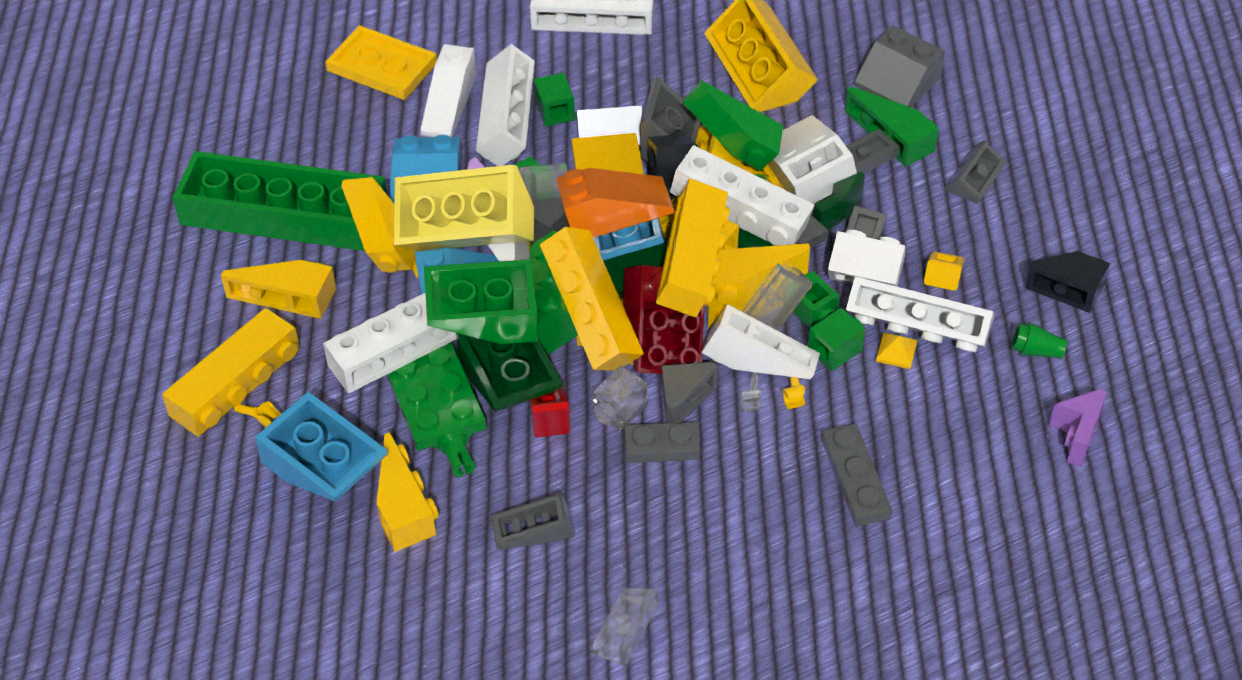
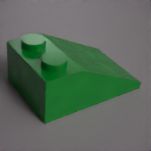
(483, 300)

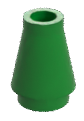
(1037, 342)

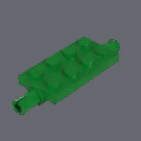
(439, 405)

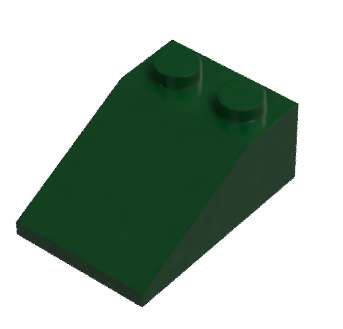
(507, 371)

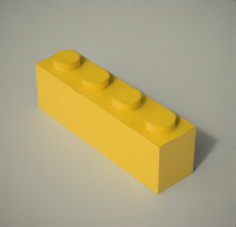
(693, 248)
(591, 299)
(231, 372)

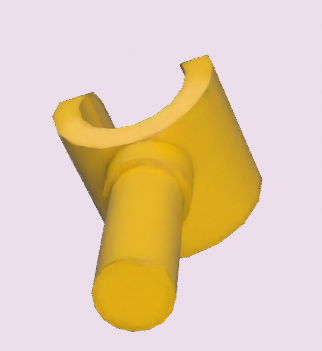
(794, 395)
(264, 413)

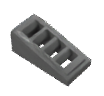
(535, 534)

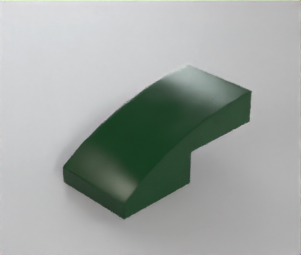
(838, 207)

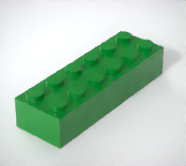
(268, 200)

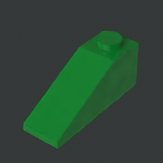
(901, 123)
(736, 126)

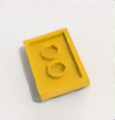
(381, 62)

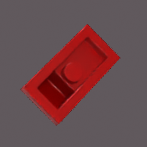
(550, 414)

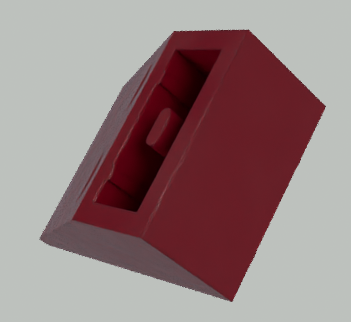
(663, 333)

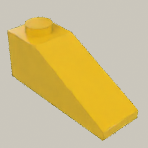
(375, 224)
(285, 286)

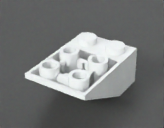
(812, 160)

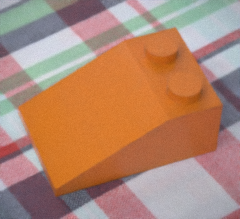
(612, 199)

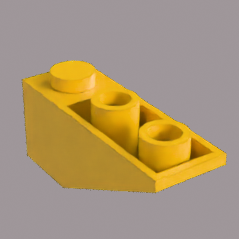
(400, 501)

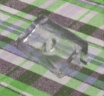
(778, 296)
(625, 624)

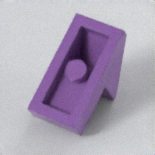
(1079, 419)

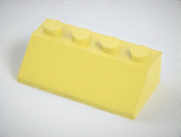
(462, 209)

